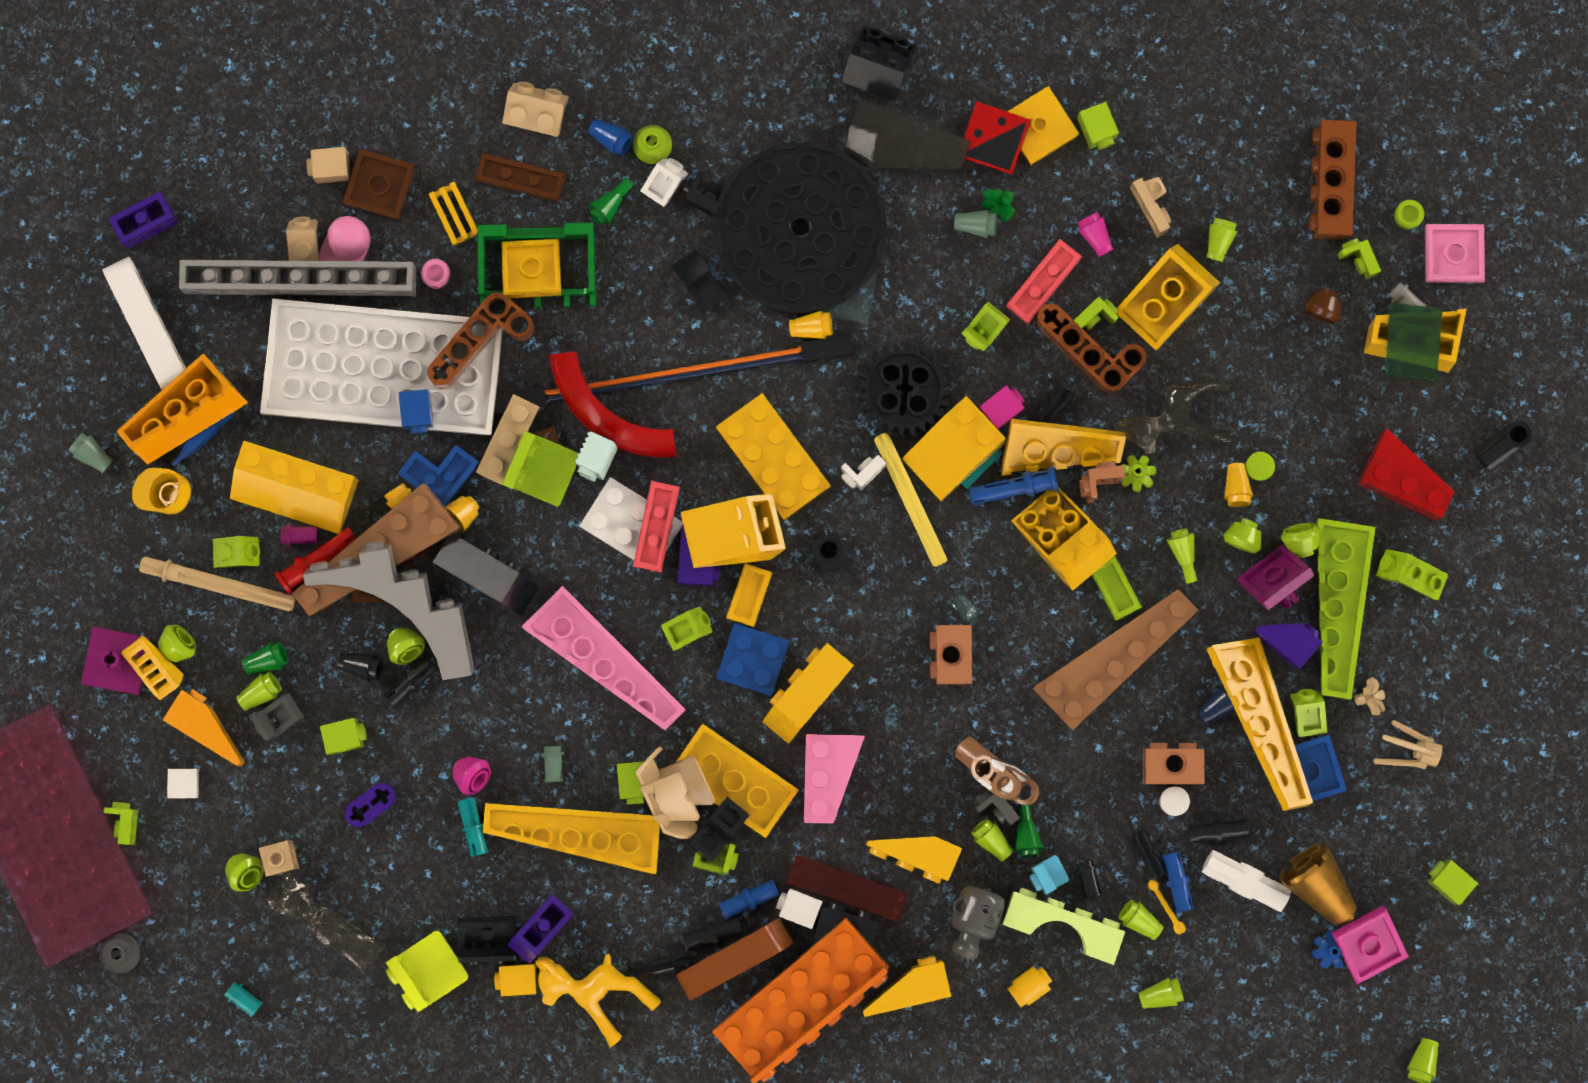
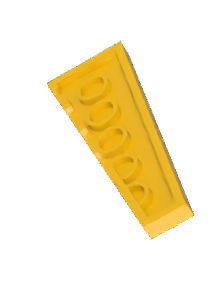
(1256, 701)

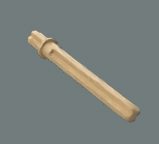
(178, 573)

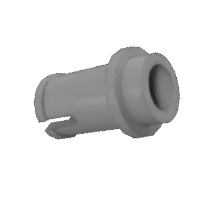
(1404, 296)

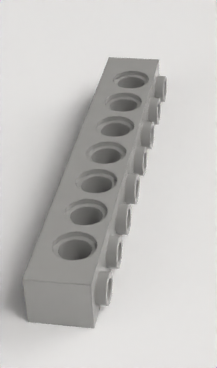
(297, 278)

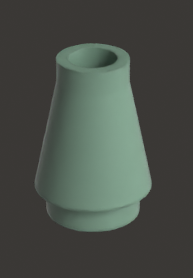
(977, 223)
(90, 452)

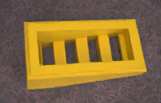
(146, 672)

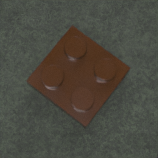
(379, 184)

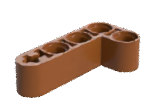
(477, 344)
(1087, 344)
(735, 959)

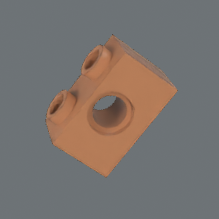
(959, 638)
(1191, 766)

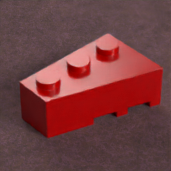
(1405, 478)

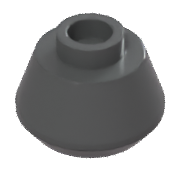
(127, 948)

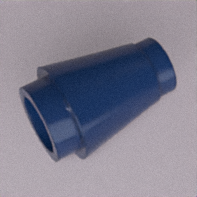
(1216, 706)

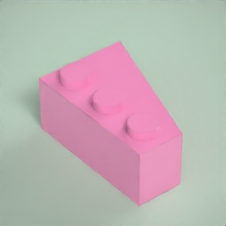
(827, 773)

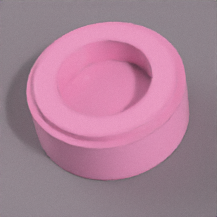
(435, 273)

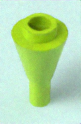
(1183, 548)

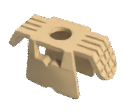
(676, 794)

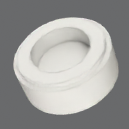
(1174, 801)

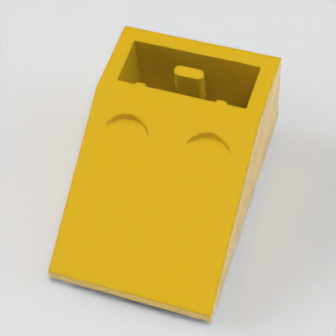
(733, 531)
(1064, 537)
(925, 853)

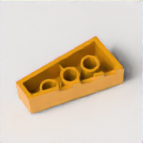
(181, 410)

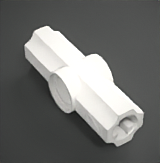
(1246, 880)

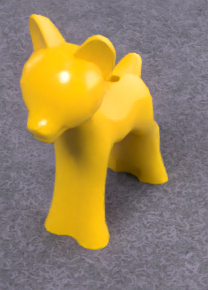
(556, 981)

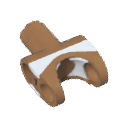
(996, 775)

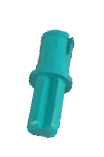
(472, 827)

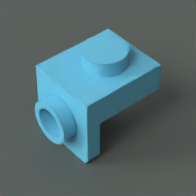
(1048, 875)

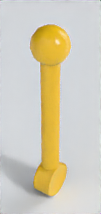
(1178, 927)

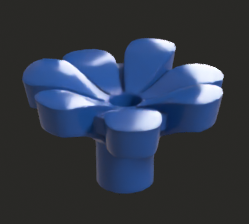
(1325, 951)

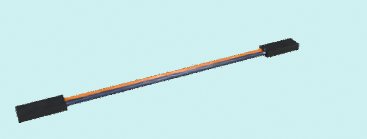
(810, 350)

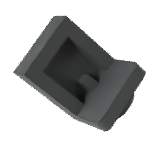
(277, 717)

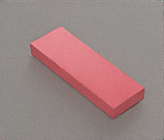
(1043, 281)
(656, 526)

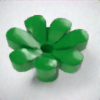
(999, 203)

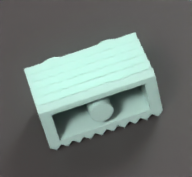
(595, 457)

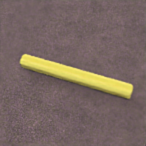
(910, 499)

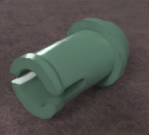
(553, 763)

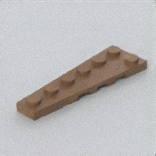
(409, 527)
(1099, 671)

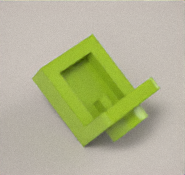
(985, 327)
(236, 551)
(722, 862)

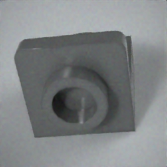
(1002, 809)

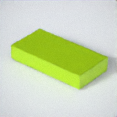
(1116, 589)

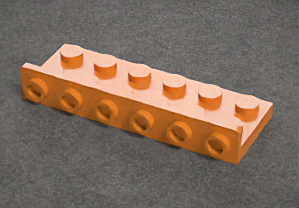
(802, 1001)

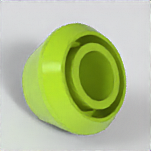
(645, 150)
(1244, 536)
(1301, 539)
(176, 643)
(404, 646)
(244, 872)

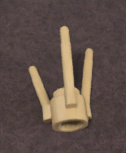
(1425, 751)

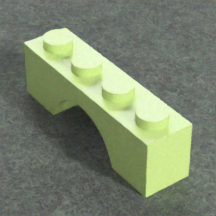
(1098, 938)

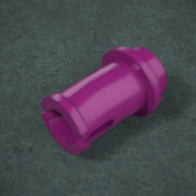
(298, 535)

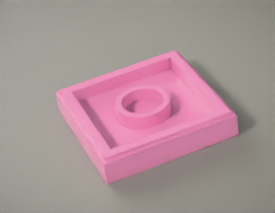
(1454, 253)

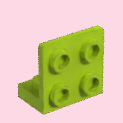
(541, 469)

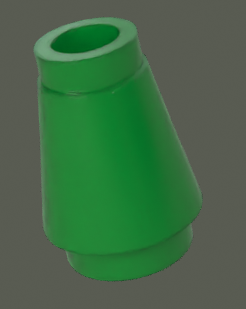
(266, 659)

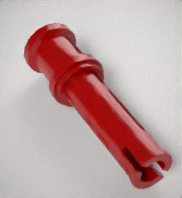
(294, 573)

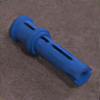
(1027, 484)

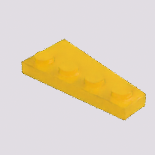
(1042, 444)

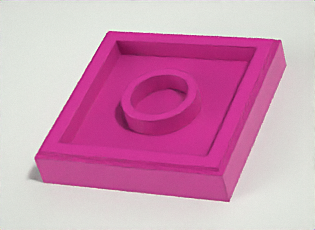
(1370, 944)

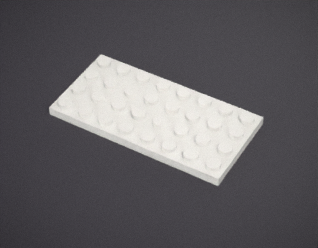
(355, 360)

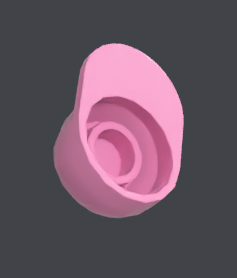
(346, 240)

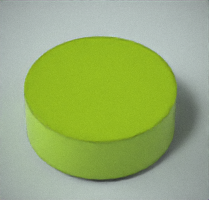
(1409, 214)
(1259, 466)

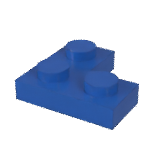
(442, 480)

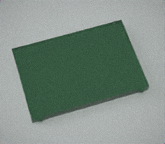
(1413, 342)

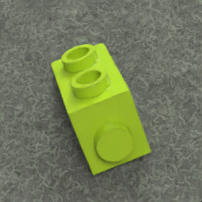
(1412, 572)

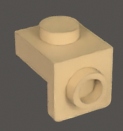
(302, 239)

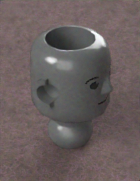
(977, 917)

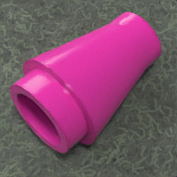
(1095, 233)

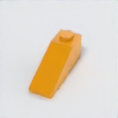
(200, 722)

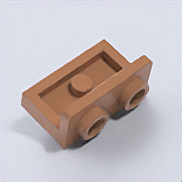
(1100, 475)

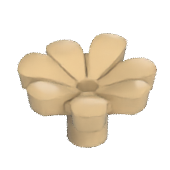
(1371, 697)

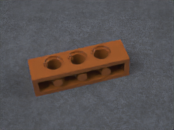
(1343, 136)

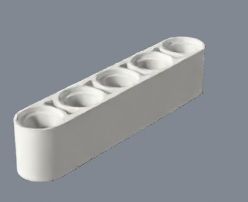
(144, 321)

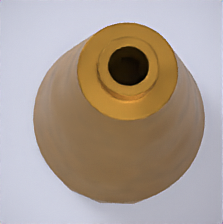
(1320, 884)

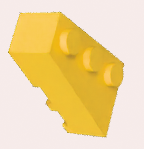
(1450, 337)
(807, 692)

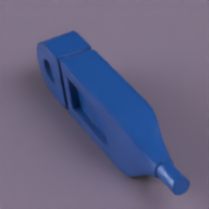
(200, 439)

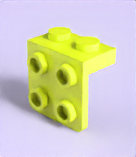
(426, 971)

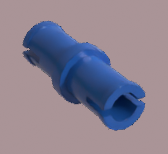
(1178, 881)
(748, 899)

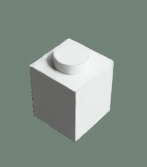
(799, 908)

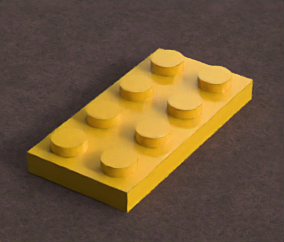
(773, 456)
(741, 779)

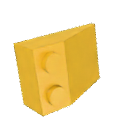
(1167, 296)
(954, 448)
(915, 986)

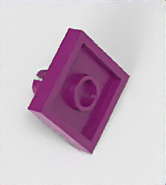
(1276, 578)
(107, 666)

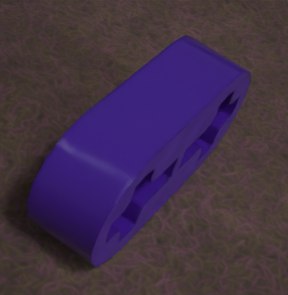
(366, 799)

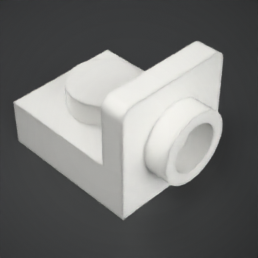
(664, 181)
(868, 471)

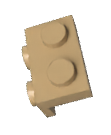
(535, 108)

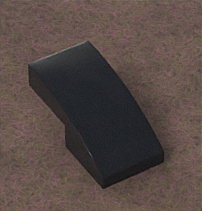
(718, 830)

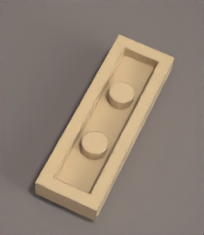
(505, 441)

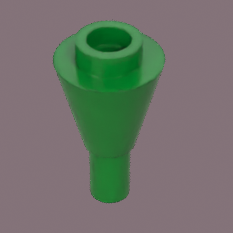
(605, 207)
(1028, 839)

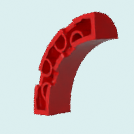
(600, 419)

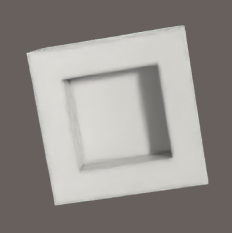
(183, 783)

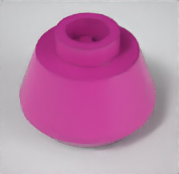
(471, 774)

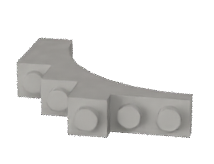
(377, 574)

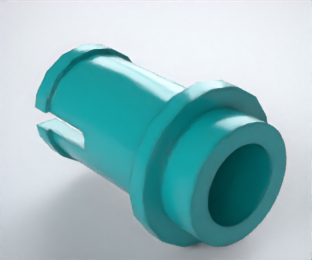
(242, 999)

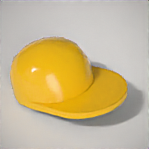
(161, 491)

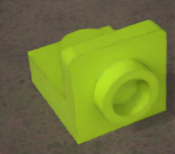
(1365, 261)
(1090, 317)
(687, 628)
(1309, 712)
(125, 827)

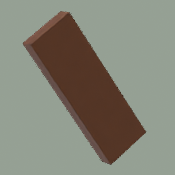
(520, 177)

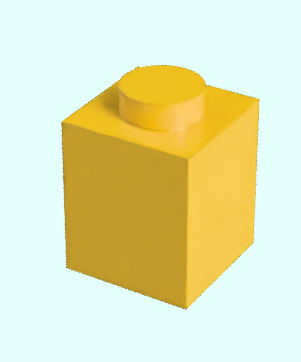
(517, 979)

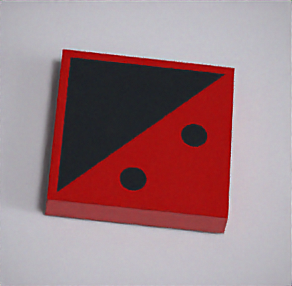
(996, 137)

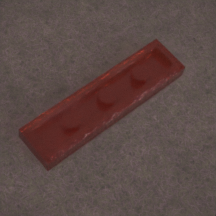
(847, 888)

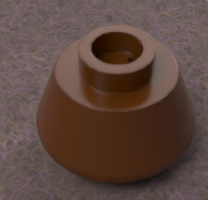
(1324, 306)

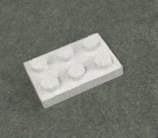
(618, 518)

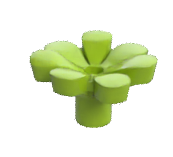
(1140, 479)

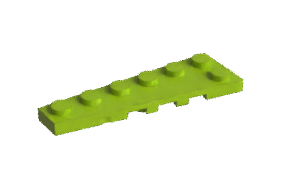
(1342, 586)

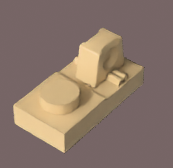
(1146, 194)

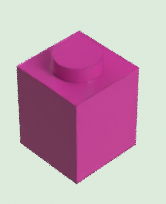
(1003, 407)

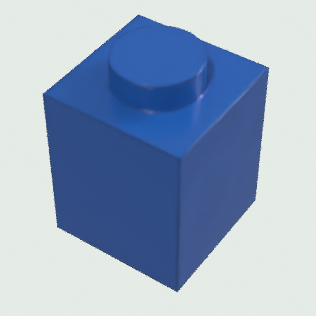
(416, 411)

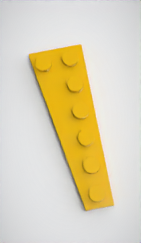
(601, 836)

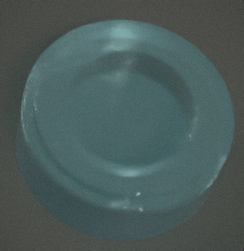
(964, 608)

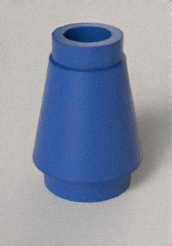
(611, 136)

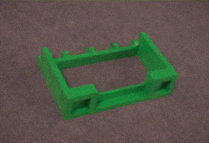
(568, 232)

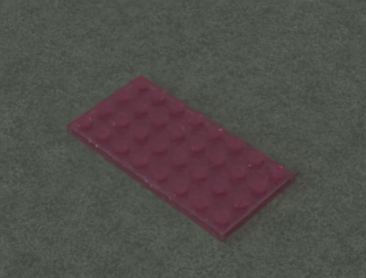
(59, 843)

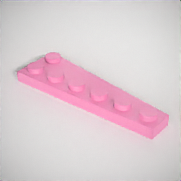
(586, 644)

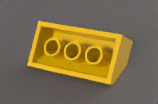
(292, 487)

